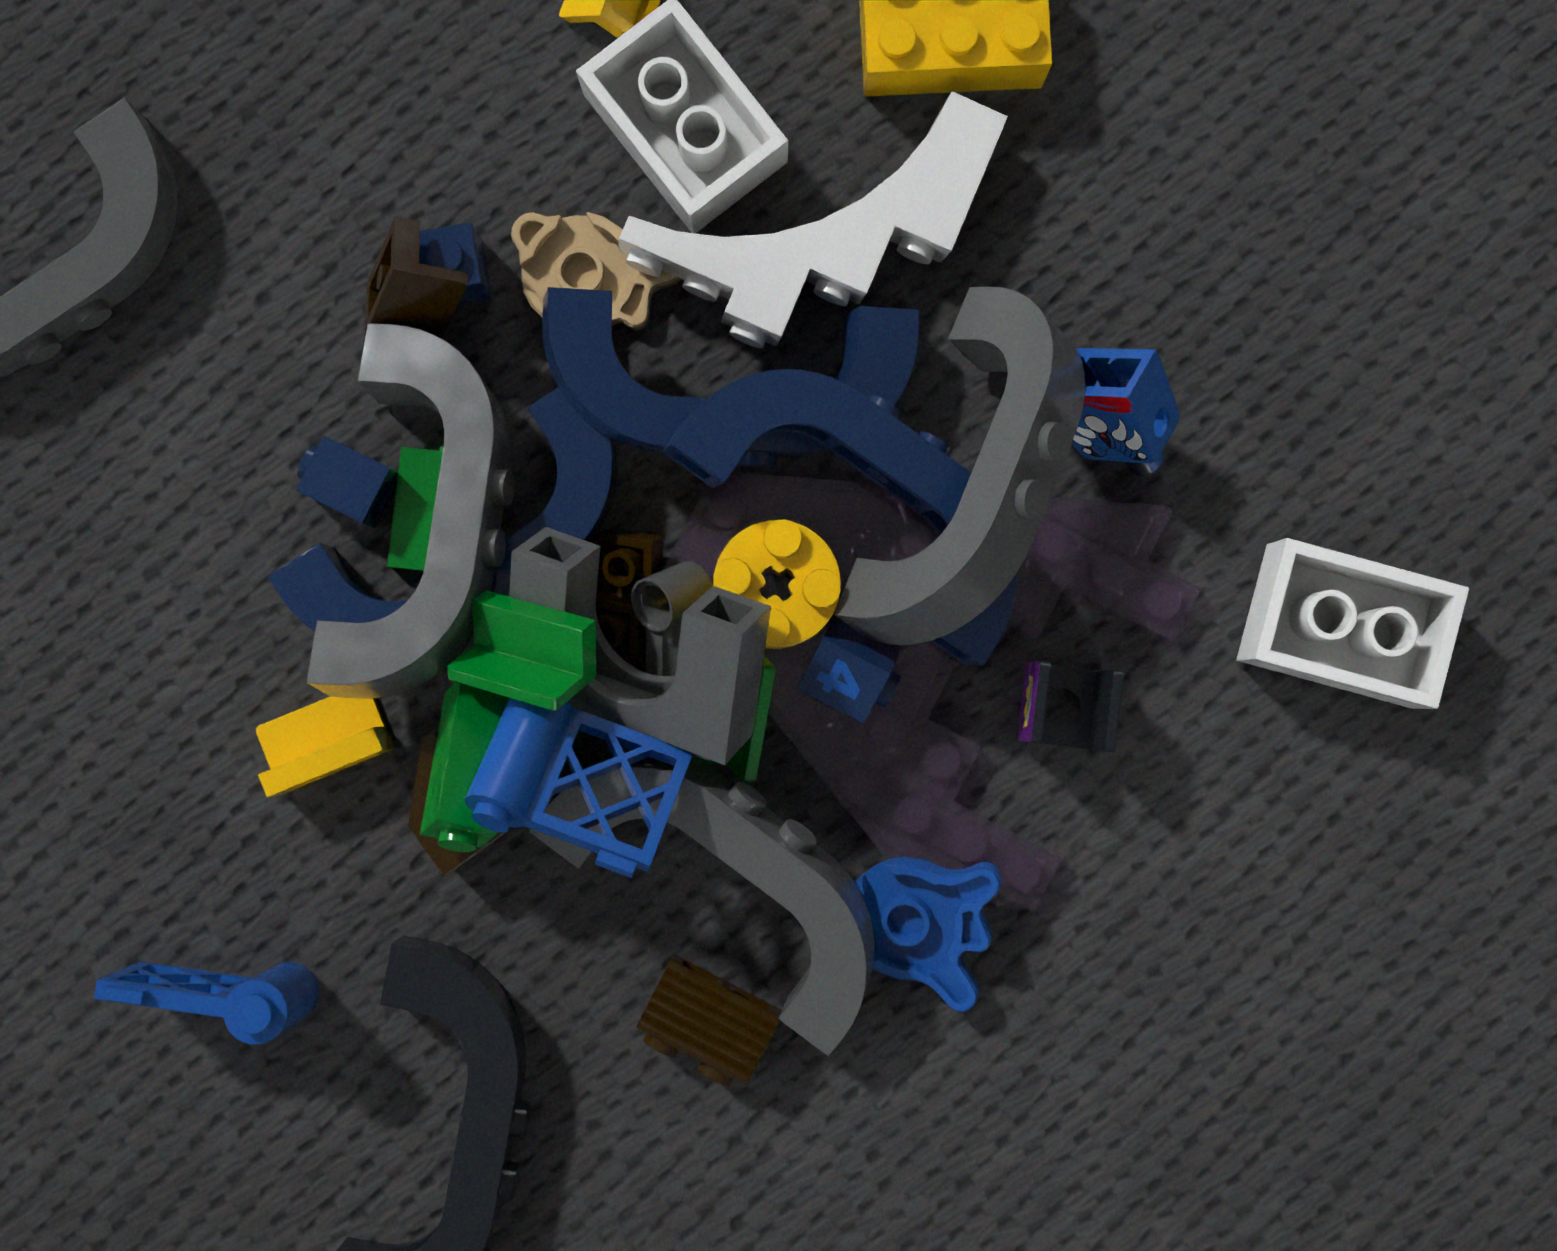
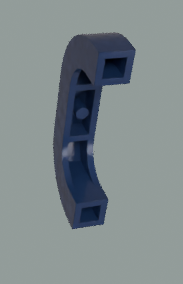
(583, 361)
(859, 432)
(324, 590)

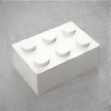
(683, 115)
(1353, 624)

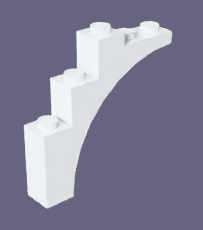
(764, 273)

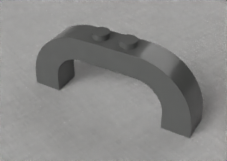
(115, 256)
(1007, 488)
(465, 533)
(777, 859)

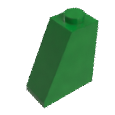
(462, 739)

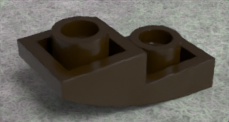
(622, 562)

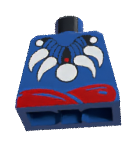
(1125, 408)

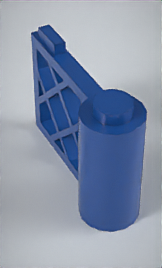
(525, 771)
(251, 1007)

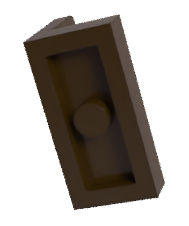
(407, 291)

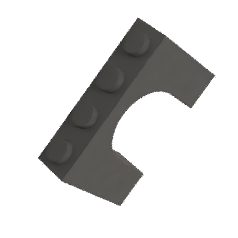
(719, 661)

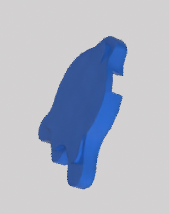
(926, 921)

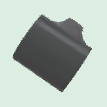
(659, 608)

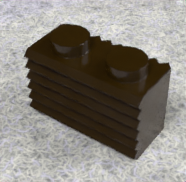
(708, 1021)

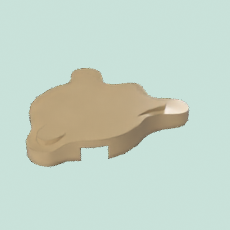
(583, 255)

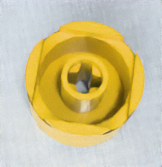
(783, 549)

